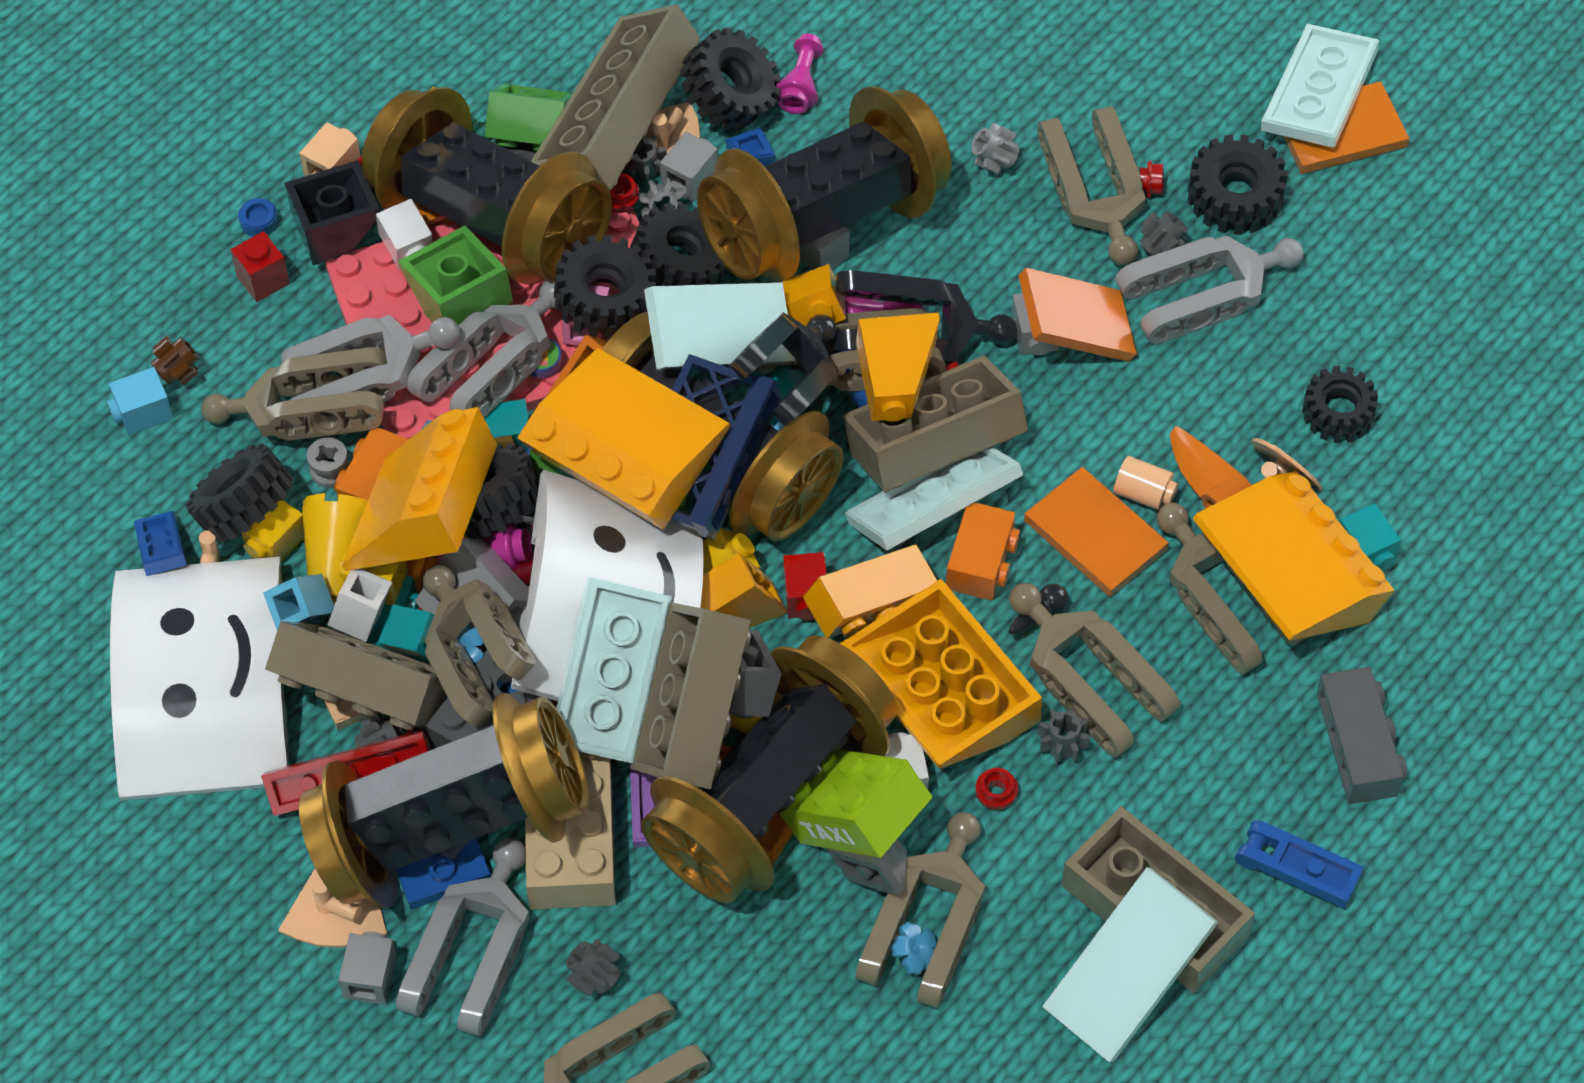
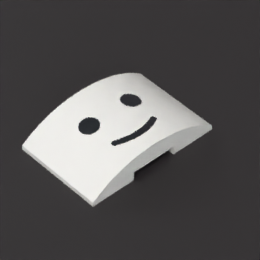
(593, 536)
(193, 679)

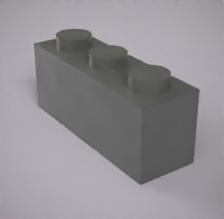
(1361, 735)

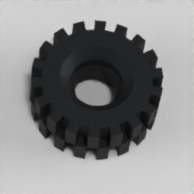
(745, 66)
(1243, 163)
(682, 229)
(605, 263)
(239, 492)
(506, 492)

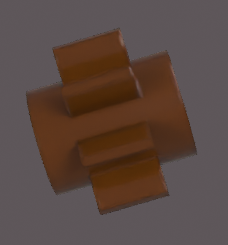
(175, 360)

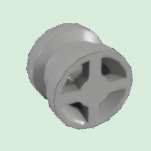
(321, 470)

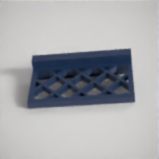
(736, 448)

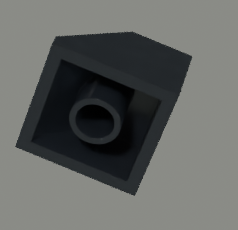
(332, 210)

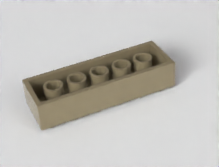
(622, 91)

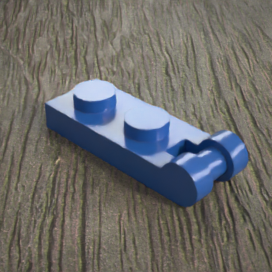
(1299, 863)

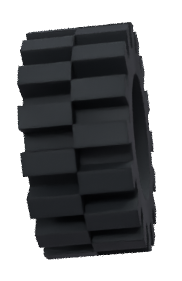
(1339, 423)

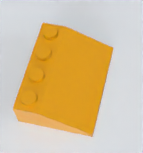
(625, 436)
(425, 492)
(1295, 557)
(947, 677)

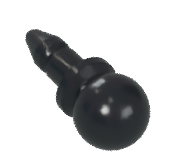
(1054, 599)

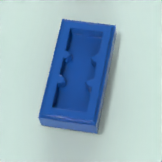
(159, 543)
(429, 878)

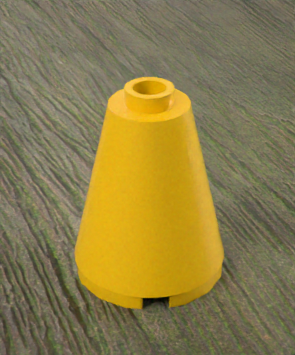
(328, 534)

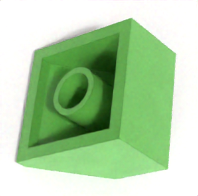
(523, 114)
(456, 277)

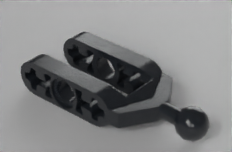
(957, 317)
(806, 346)

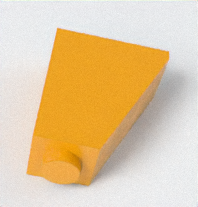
(895, 361)
(741, 591)

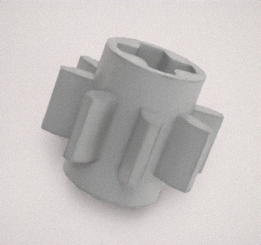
(995, 148)
(656, 194)

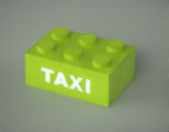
(857, 803)

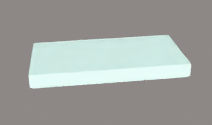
(1320, 85)
(712, 321)
(926, 500)
(612, 667)
(1130, 964)

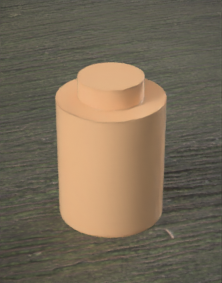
(1145, 483)

